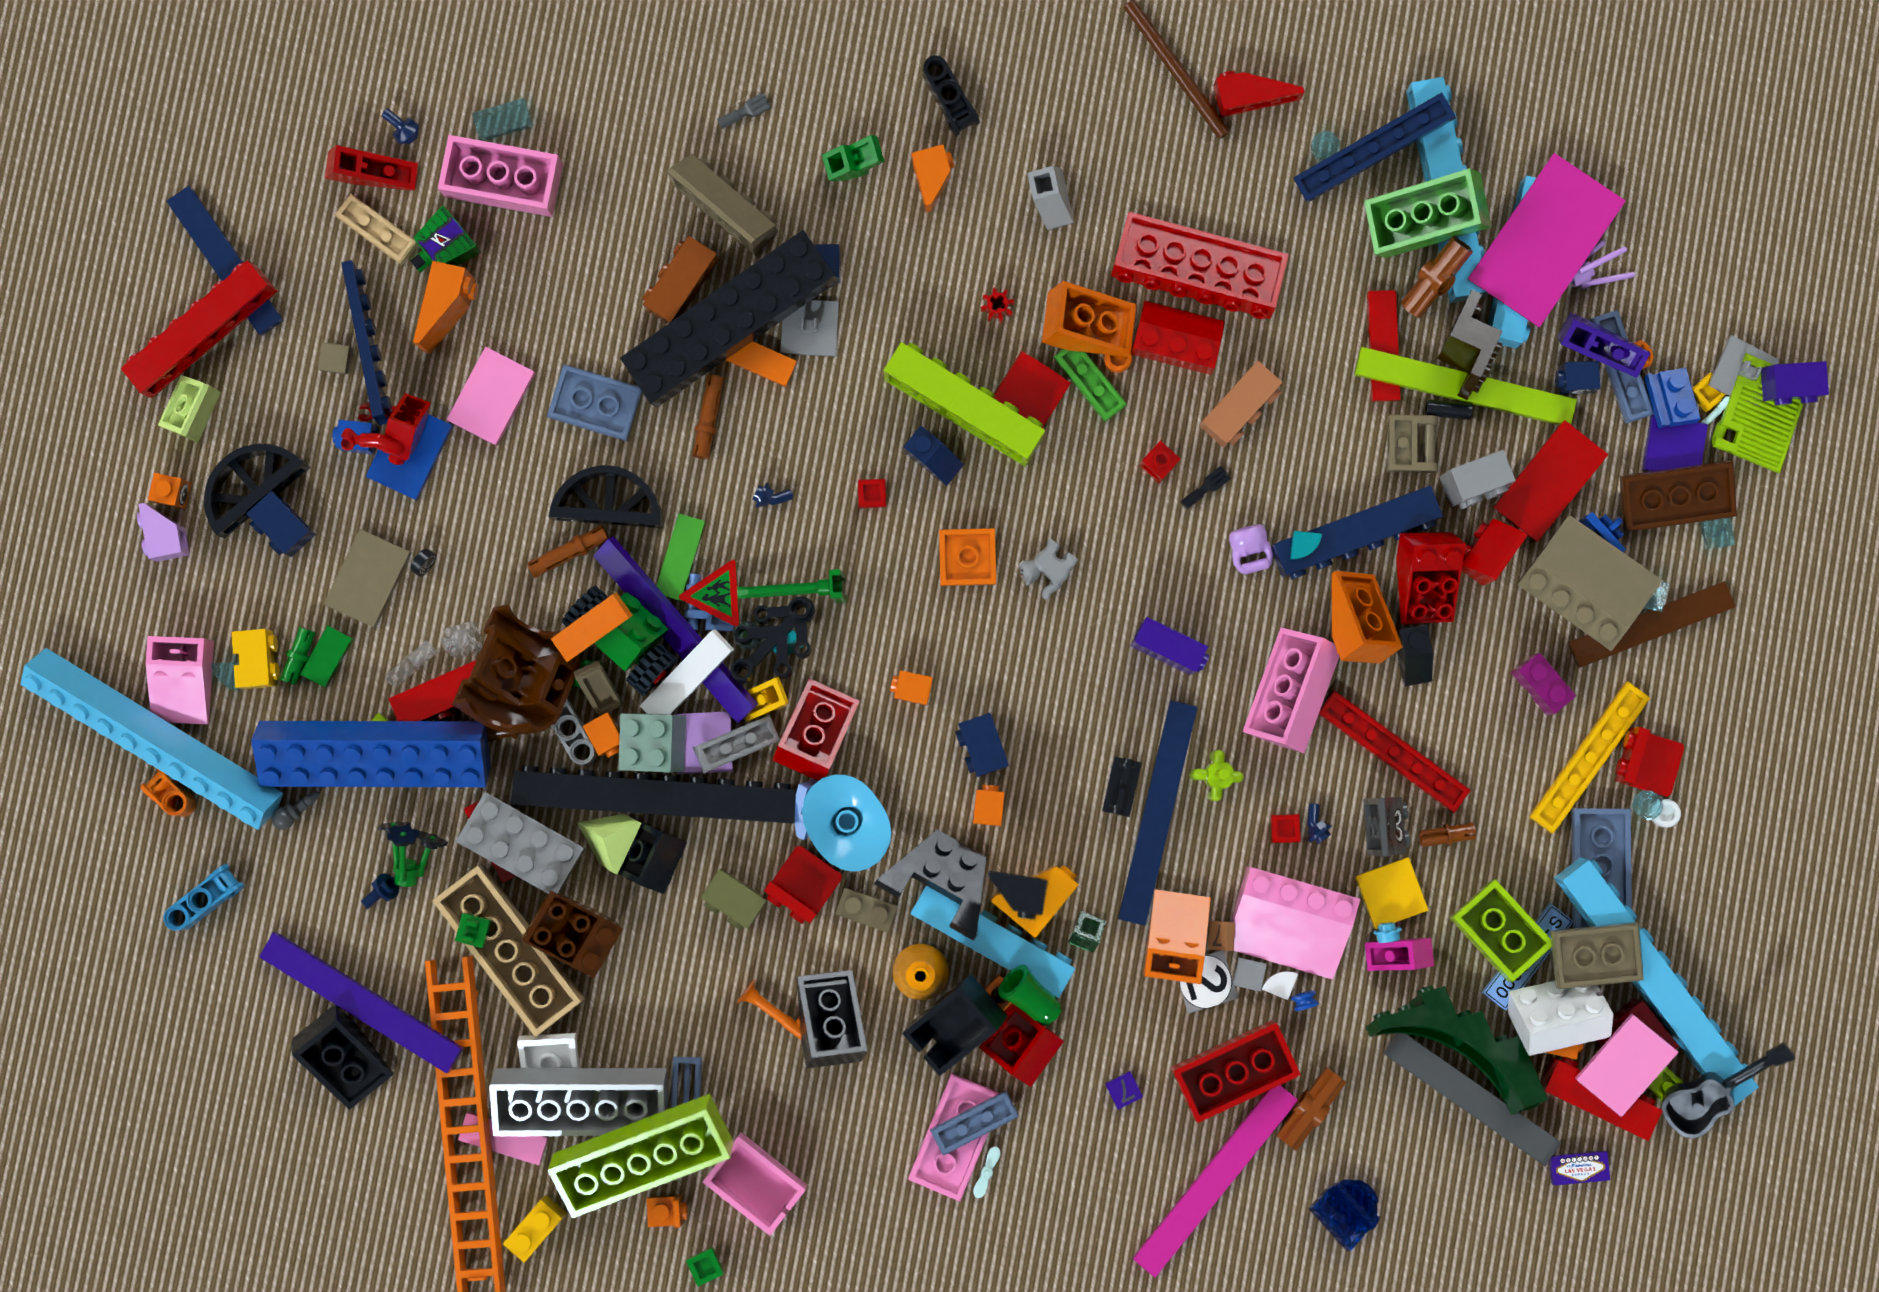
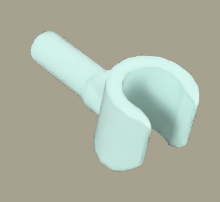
(1717, 411)

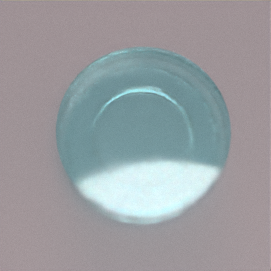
(1324, 145)
(1647, 805)

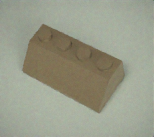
(722, 203)

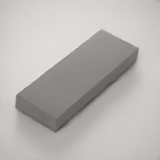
(736, 743)

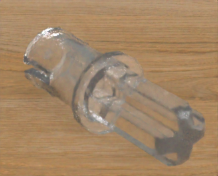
(411, 664)

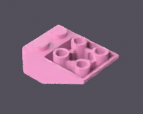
(180, 678)

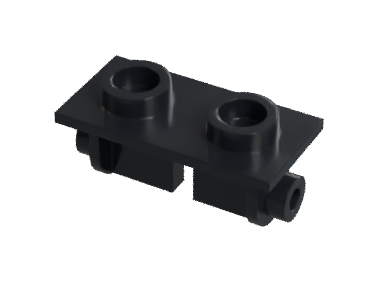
(1121, 786)

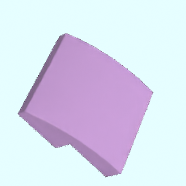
(702, 728)

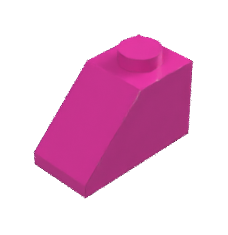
(1399, 955)

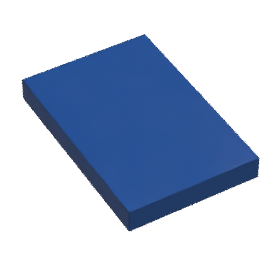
(413, 474)

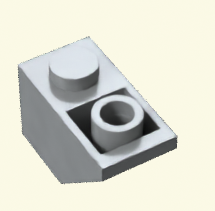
(1051, 196)

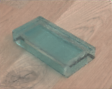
(502, 119)

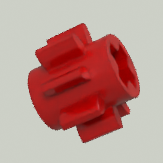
(995, 298)

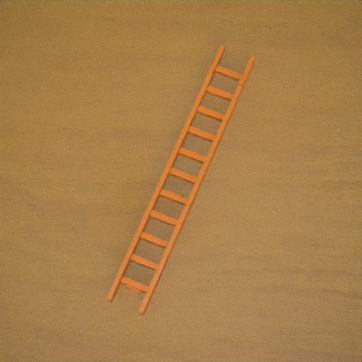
(480, 1099)

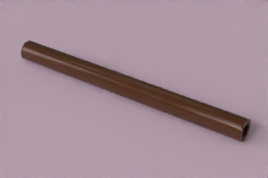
(1176, 69)

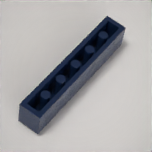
(1361, 530)

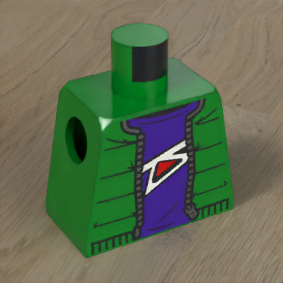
(443, 242)

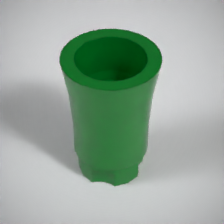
(1029, 995)

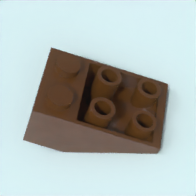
(572, 933)

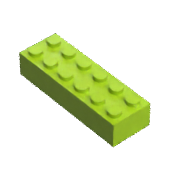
(963, 403)
(641, 1155)

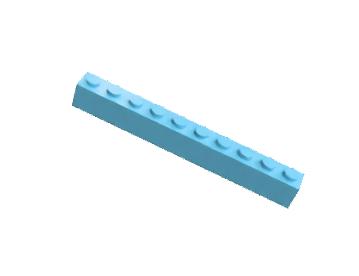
(150, 738)
(1660, 986)

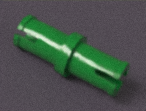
(297, 655)

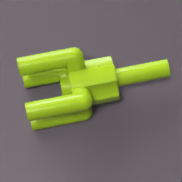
(1217, 775)

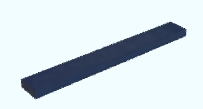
(1157, 813)

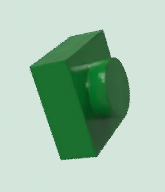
(705, 1266)

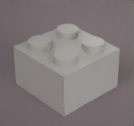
(1478, 478)

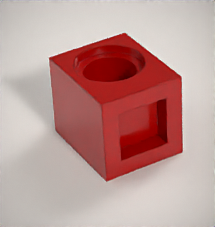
(1159, 462)

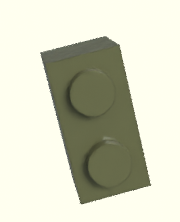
(734, 899)

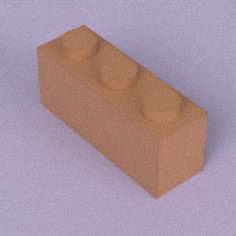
(1242, 405)

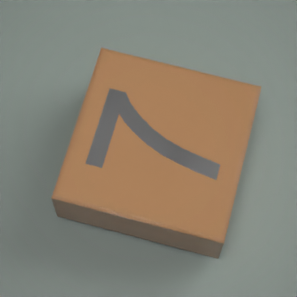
(1221, 935)

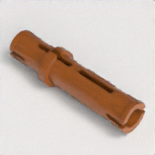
(709, 410)
(579, 545)

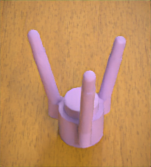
(1584, 274)

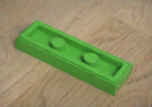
(1091, 383)
(680, 556)

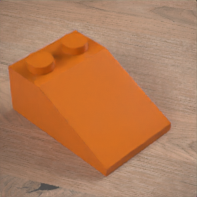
(444, 303)
(1088, 321)
(1361, 619)

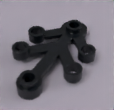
(776, 637)

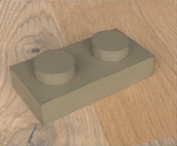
(866, 910)

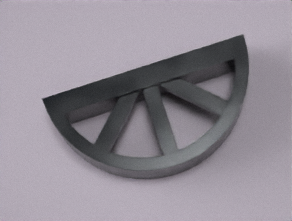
(272, 481)
(608, 515)

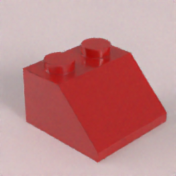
(1491, 550)
(1022, 1046)

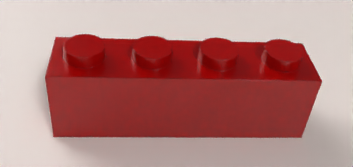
(431, 698)
(1561, 1082)

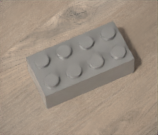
(520, 844)

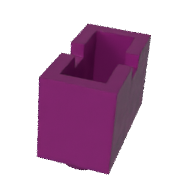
(1543, 684)

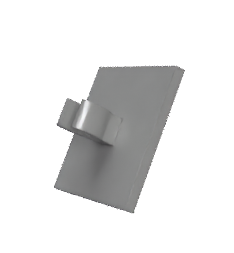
(811, 329)
(1731, 365)

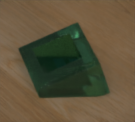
(1087, 931)

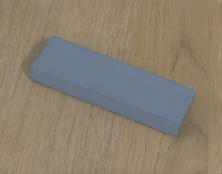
(974, 1122)

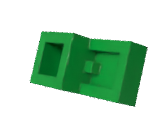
(853, 160)

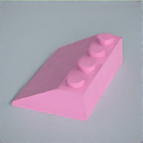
(1292, 922)

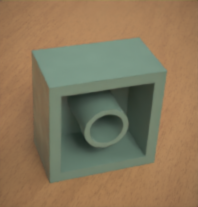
(652, 742)

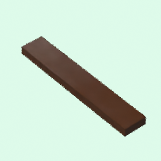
(1656, 623)

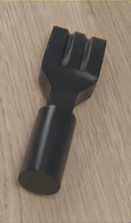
(1211, 483)

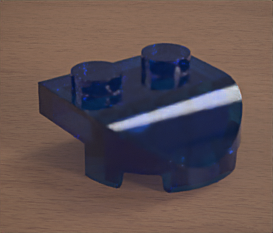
(1347, 1211)

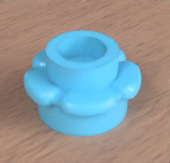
(1387, 932)

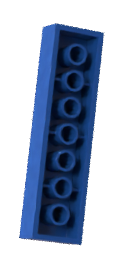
(371, 754)

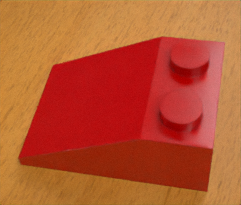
(815, 730)

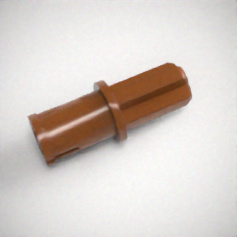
(1447, 834)

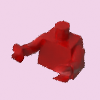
(401, 433)

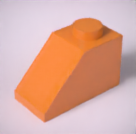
(932, 173)

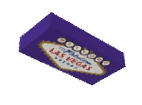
(1579, 1167)

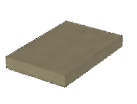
(367, 578)
(1596, 955)

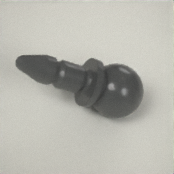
(284, 817)

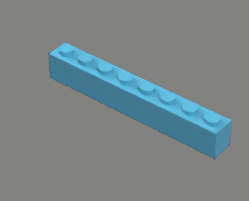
(1440, 157)

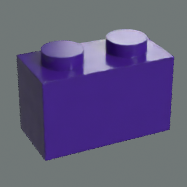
(1794, 381)

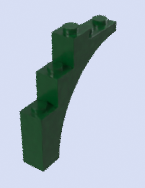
(1500, 1059)

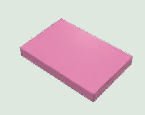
(491, 396)
(1626, 1065)

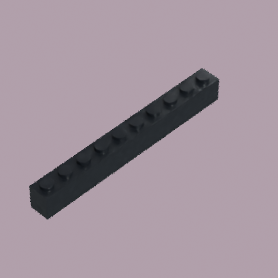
(653, 796)

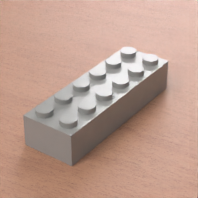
(574, 1099)

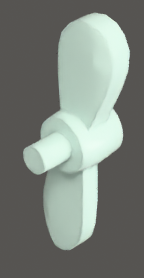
(986, 1172)

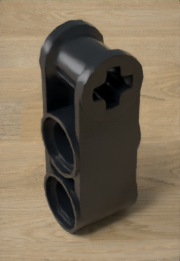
(957, 112)

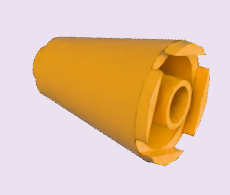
(923, 958)

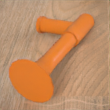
(752, 996)

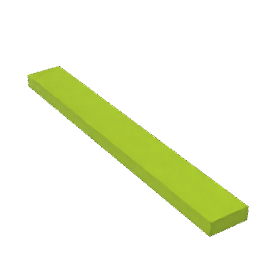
(1448, 381)

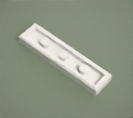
(688, 675)

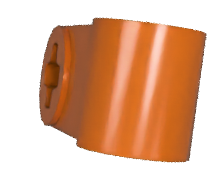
(165, 792)

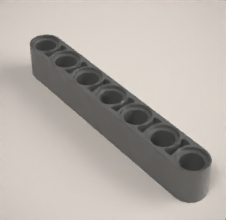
(1472, 1098)

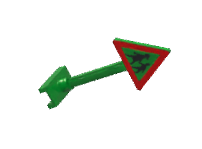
(720, 592)

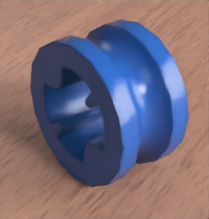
(1304, 1000)

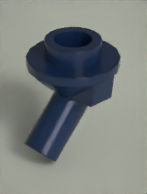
(405, 131)
(765, 496)
(1317, 830)
(383, 887)

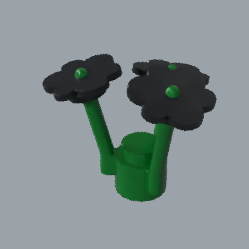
(403, 835)

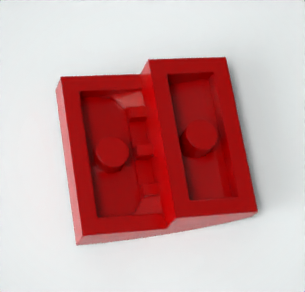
(1032, 388)

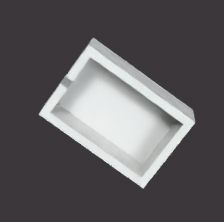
(1558, 1017)

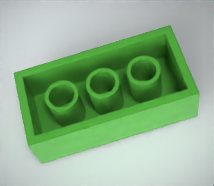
(1427, 213)

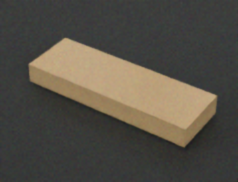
(376, 229)

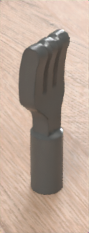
(752, 108)

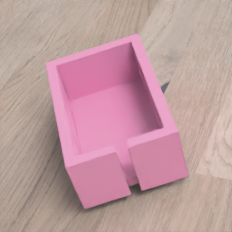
(756, 1184)

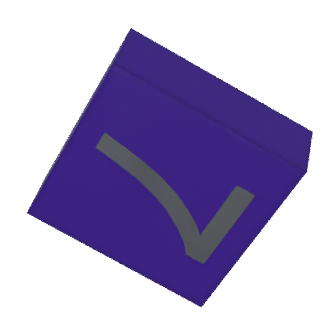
(1123, 1090)

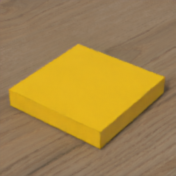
(1391, 892)

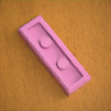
(520, 1147)

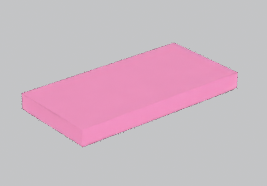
(952, 1171)

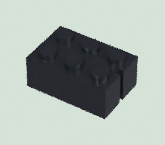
(956, 1023)

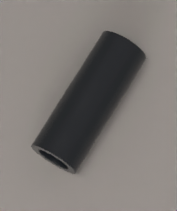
(1448, 409)

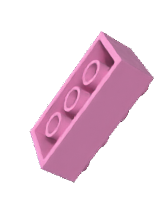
(500, 175)

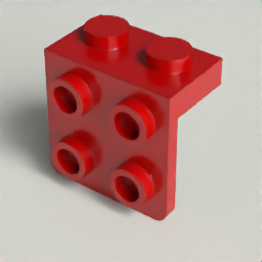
(1649, 762)
(803, 885)

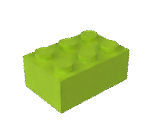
(1501, 930)

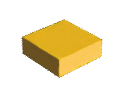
(1705, 395)

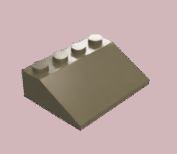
(1590, 582)

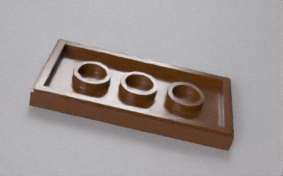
(1678, 496)

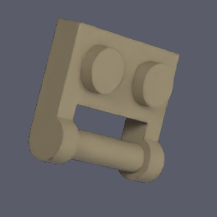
(1403, 443)

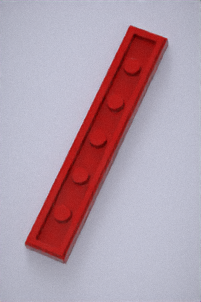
(1394, 751)

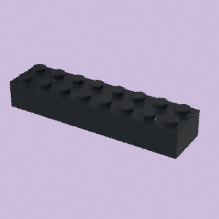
(729, 319)

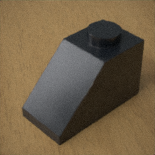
(1415, 655)

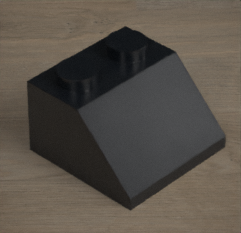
(652, 858)
(1021, 892)

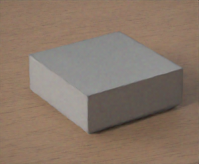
(1249, 974)

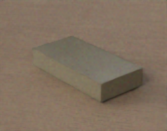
(598, 688)

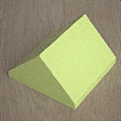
(189, 408)

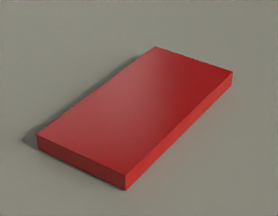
(1550, 480)

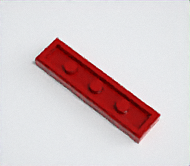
(1383, 338)

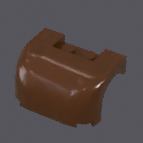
(517, 677)

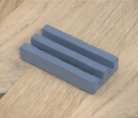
(687, 1069)

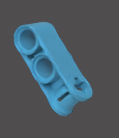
(217, 886)

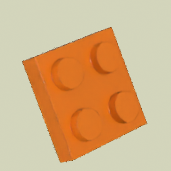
(967, 557)

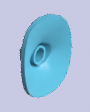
(846, 822)

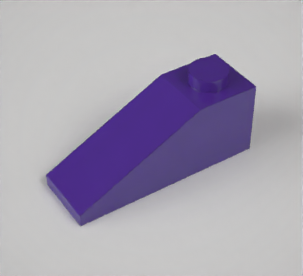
(1602, 345)

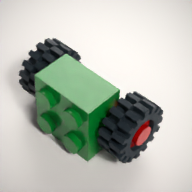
(631, 641)

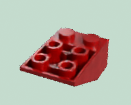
(1429, 576)

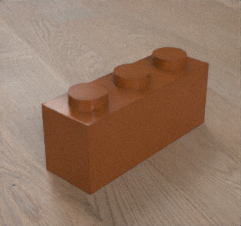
(680, 280)

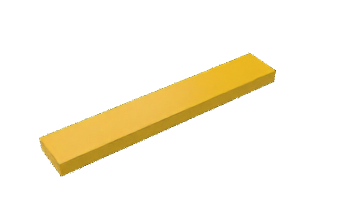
(1589, 757)

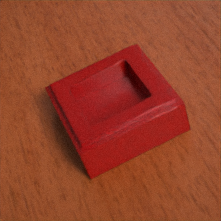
(872, 493)
(1285, 828)

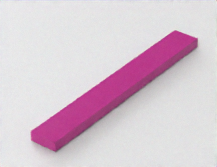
(1214, 1179)

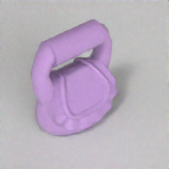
(1248, 542)

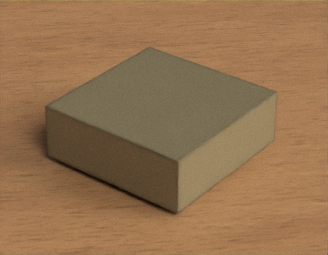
(334, 358)

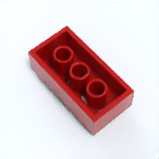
(1235, 1071)

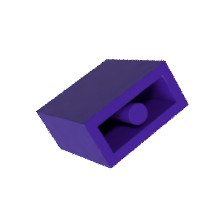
(1170, 647)

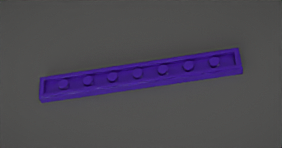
(680, 634)
(361, 1002)

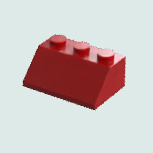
(1178, 338)

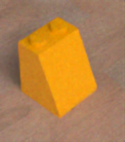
(1059, 888)

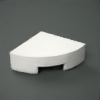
(1280, 984)

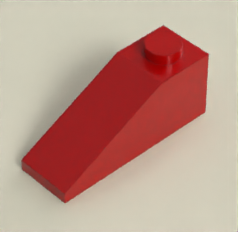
(1251, 92)
(369, 169)

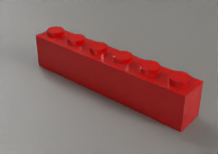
(198, 329)

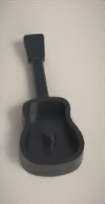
(1696, 1105)

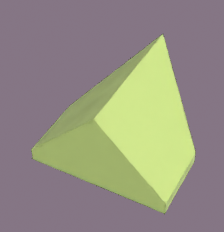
(610, 838)

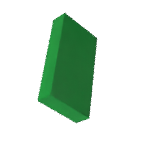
(326, 656)

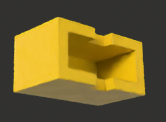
(256, 658)
(535, 1228)

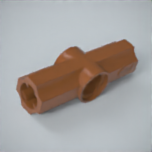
(1436, 277)
(1311, 1108)

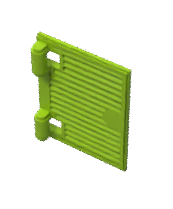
(1761, 430)

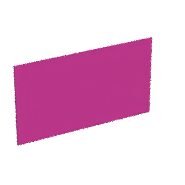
(1546, 240)

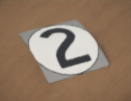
(1215, 985)

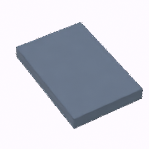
(595, 402)

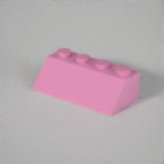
(1292, 689)

